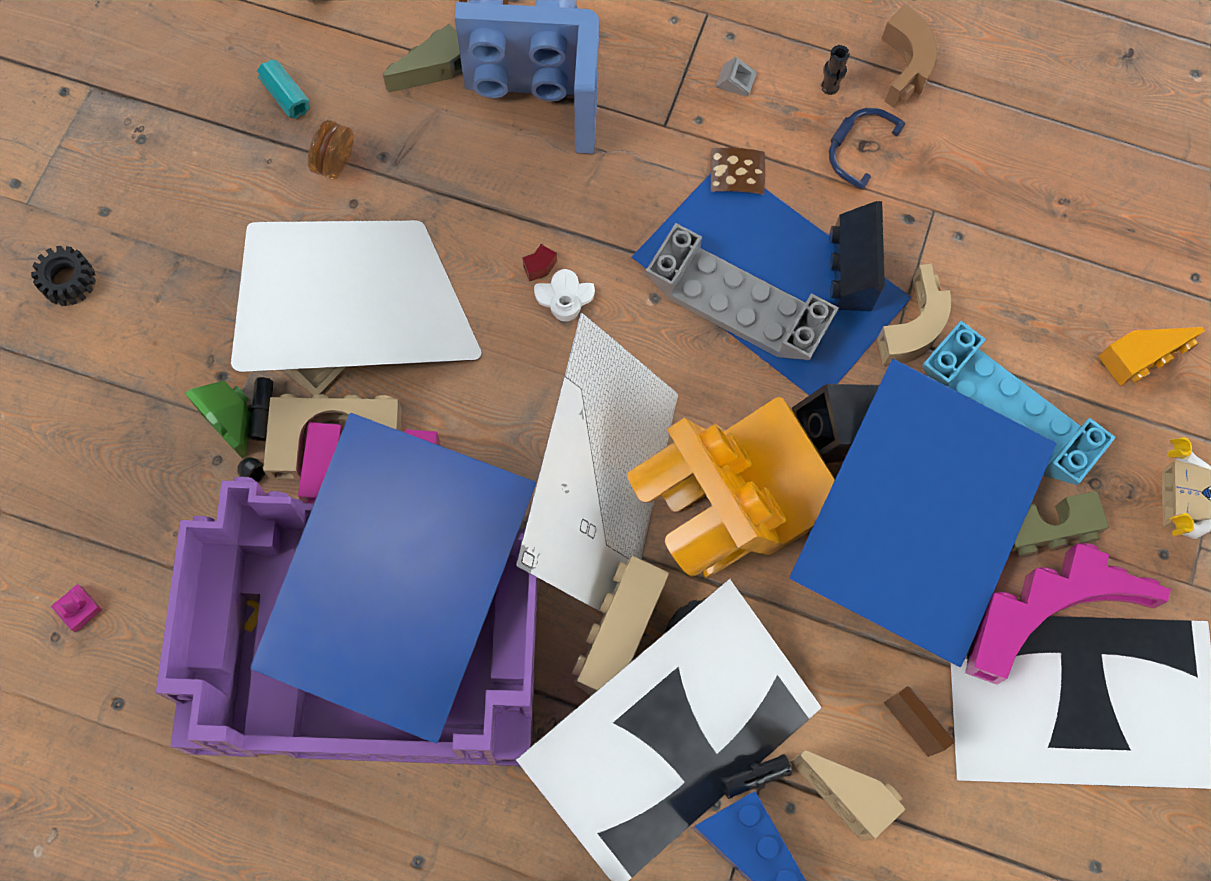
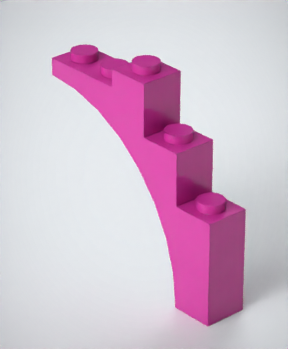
(1044, 592)

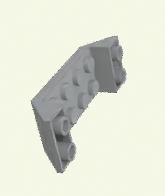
(738, 299)

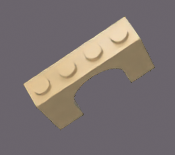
(290, 420)

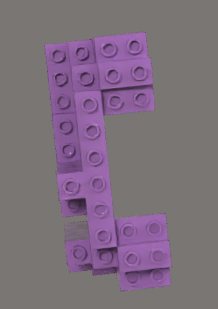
(242, 713)

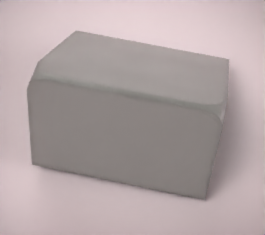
(736, 77)

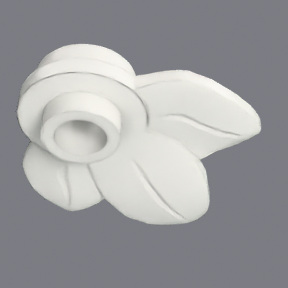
(564, 294)

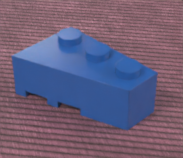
(750, 841)

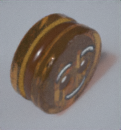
(330, 149)

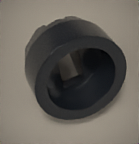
(251, 468)

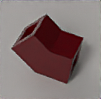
(539, 263)

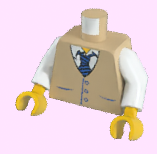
(1186, 492)

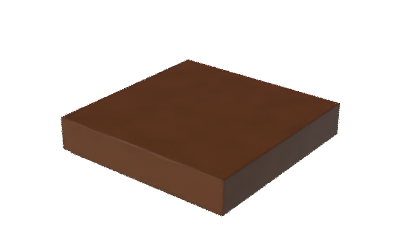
(919, 722)

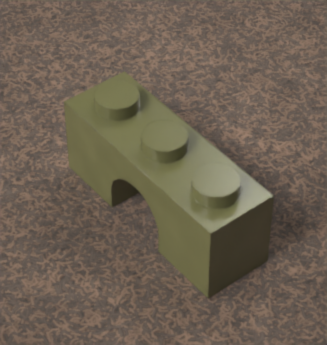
(1079, 519)

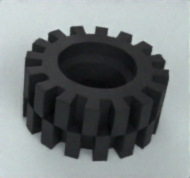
(57, 261)

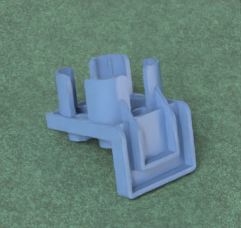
(533, 51)

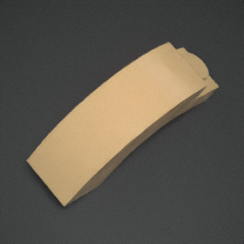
(914, 338)

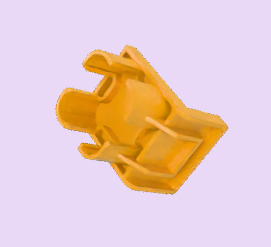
(758, 476)

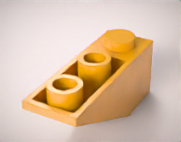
(1142, 349)

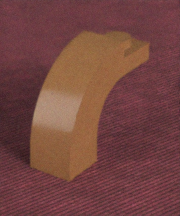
(917, 45)

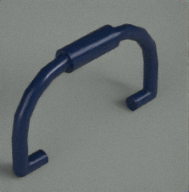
(843, 131)

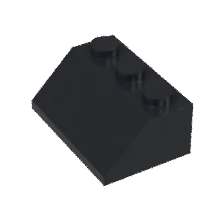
(858, 258)

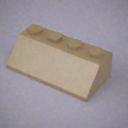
(622, 624)

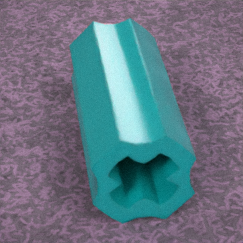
(283, 89)

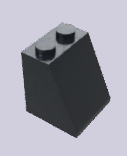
(834, 417)

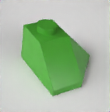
(225, 412)

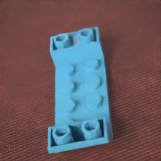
(974, 374)

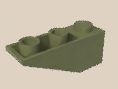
(428, 63)

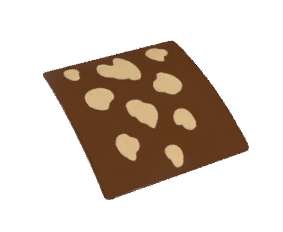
(737, 170)

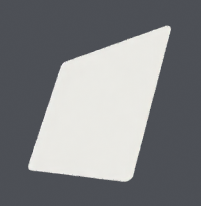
(345, 298)

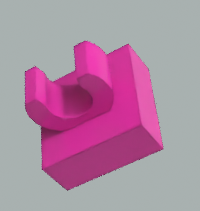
(76, 608)

